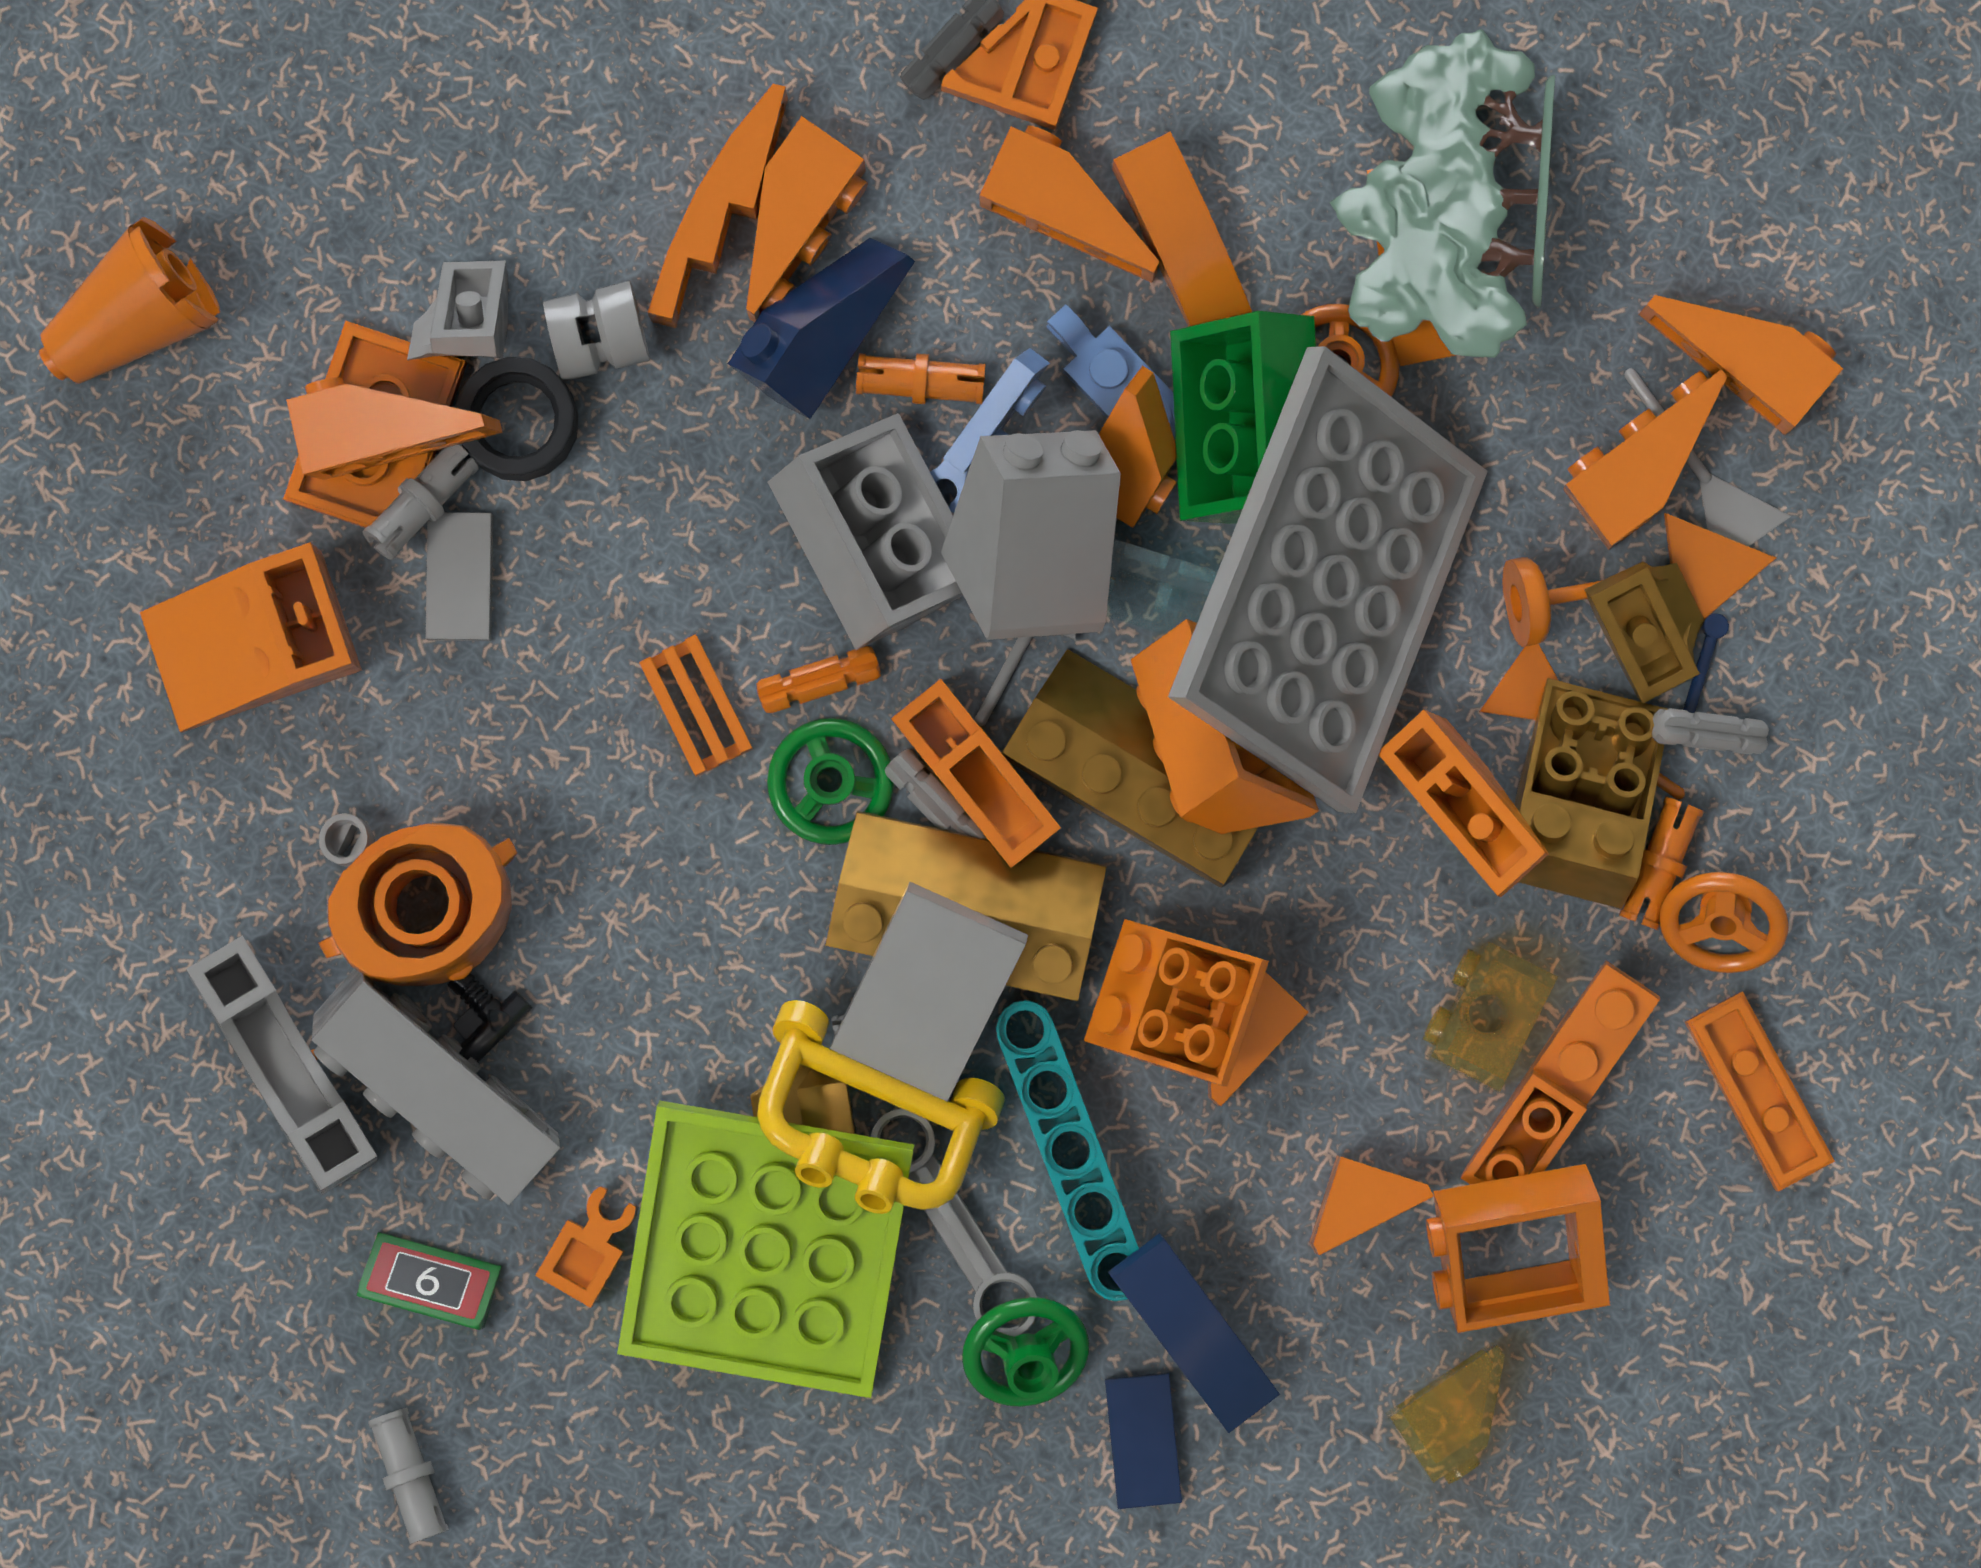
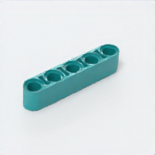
(1047, 1124)

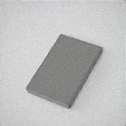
(928, 991)

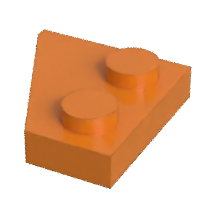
(1027, 61)

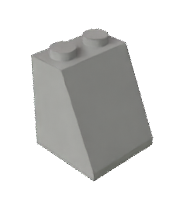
(1036, 534)

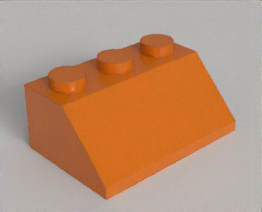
(1208, 773)

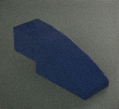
(1194, 1333)

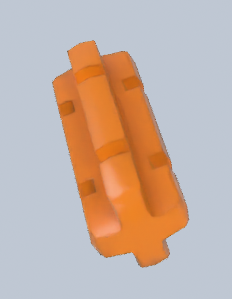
(818, 679)

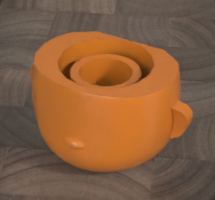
(366, 896)

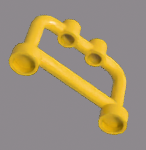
(972, 1108)

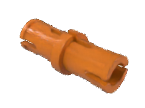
(920, 378)
(1662, 862)

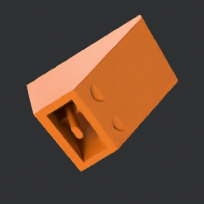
(250, 637)
(1176, 1002)

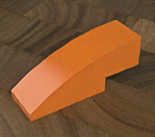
(1180, 231)
(976, 773)

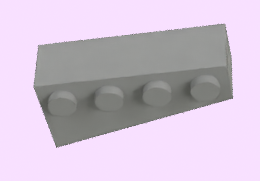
(432, 1087)

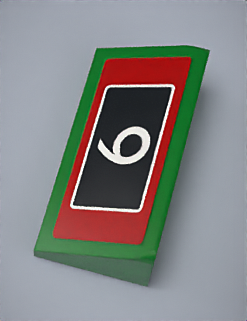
(429, 1281)

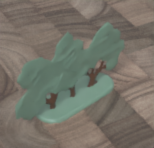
(1443, 203)

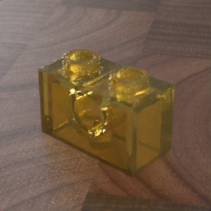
(1521, 994)

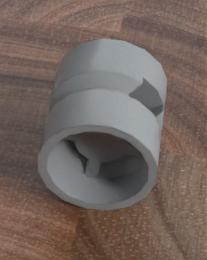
(618, 326)

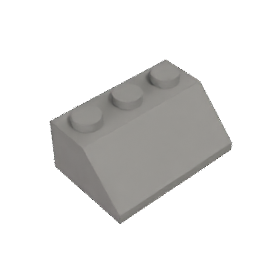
(871, 528)

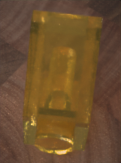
(1452, 1416)

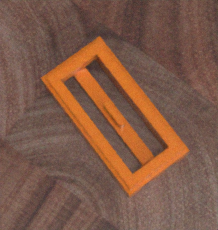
(671, 657)

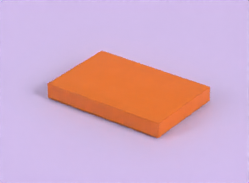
(380, 364)

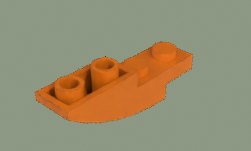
(1563, 1078)

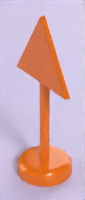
(1708, 561)

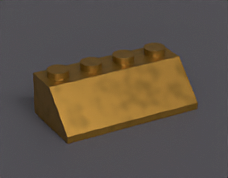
(1097, 748)
(1042, 895)

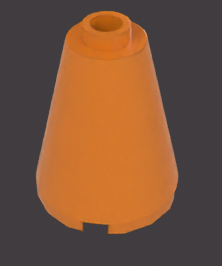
(128, 307)

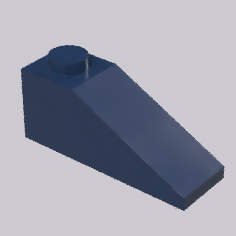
(816, 328)

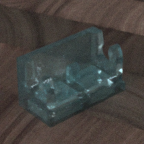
(1155, 588)

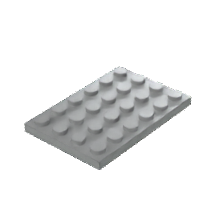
(1329, 581)

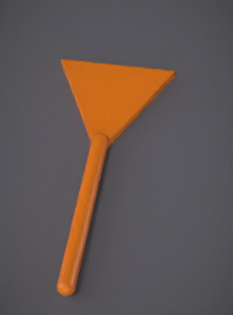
(1522, 692)

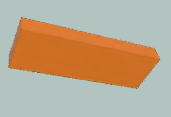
(1759, 1091)

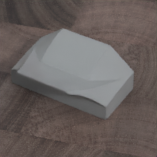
(467, 313)

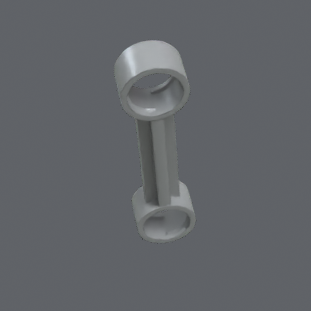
(960, 1229)

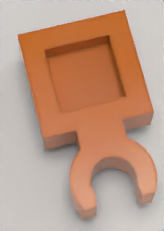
(583, 1256)

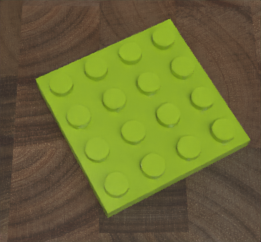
(753, 1265)

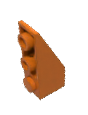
(799, 197)
(1637, 476)

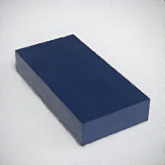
(1143, 1440)

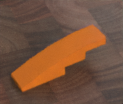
(728, 188)

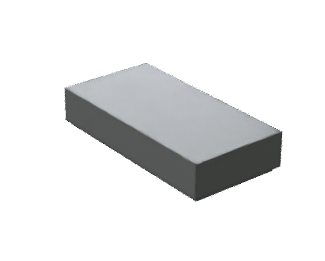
(459, 577)

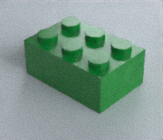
(1227, 402)

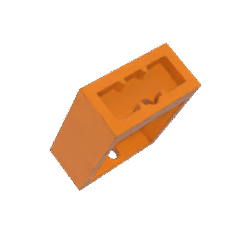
(1527, 1291)

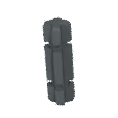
(950, 46)

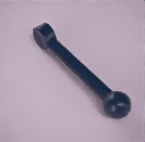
(1714, 627)

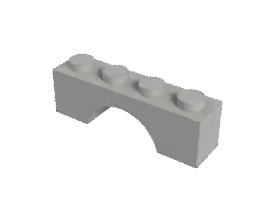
(281, 1065)

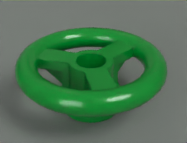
(813, 734)
(1027, 1357)

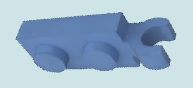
(1101, 364)
(1014, 391)

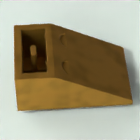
(1589, 791)

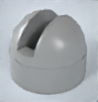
(338, 834)

